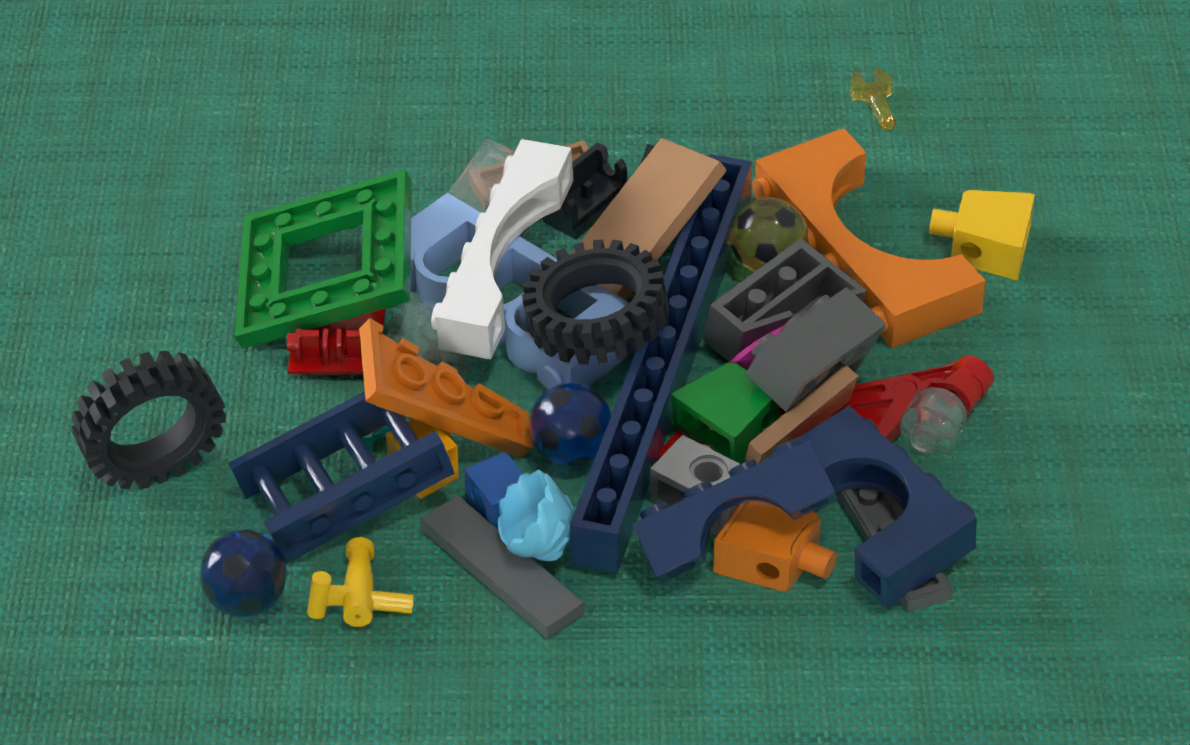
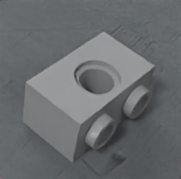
(686, 466)

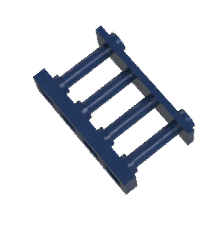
(351, 500)

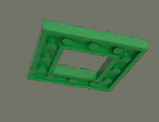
(271, 312)

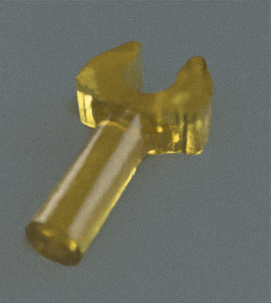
(875, 94)

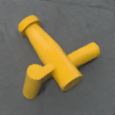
(357, 592)

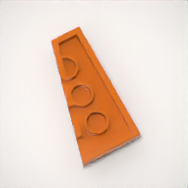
(438, 395)

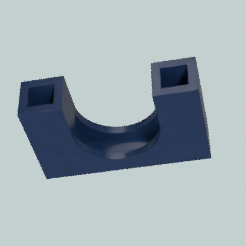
(927, 535)

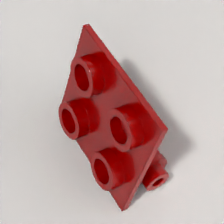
(329, 348)

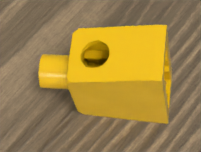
(988, 230)

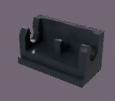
(590, 192)

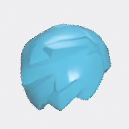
(535, 517)

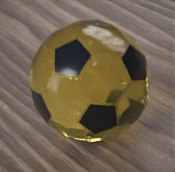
(765, 230)

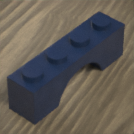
(678, 533)

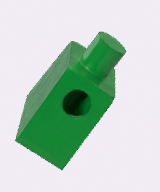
(724, 411)

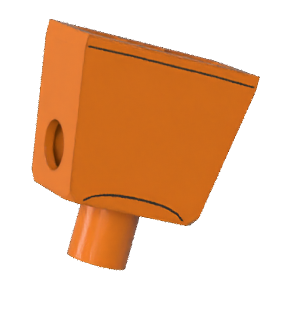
(770, 547)

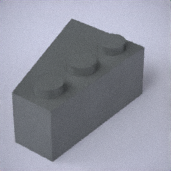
(772, 297)
(814, 347)

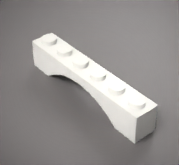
(531, 187)

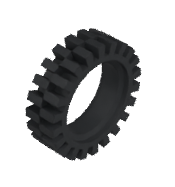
(604, 333)
(132, 388)

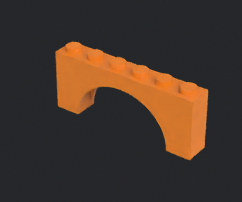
(904, 292)

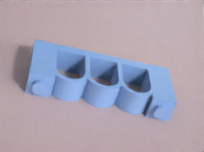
(438, 243)

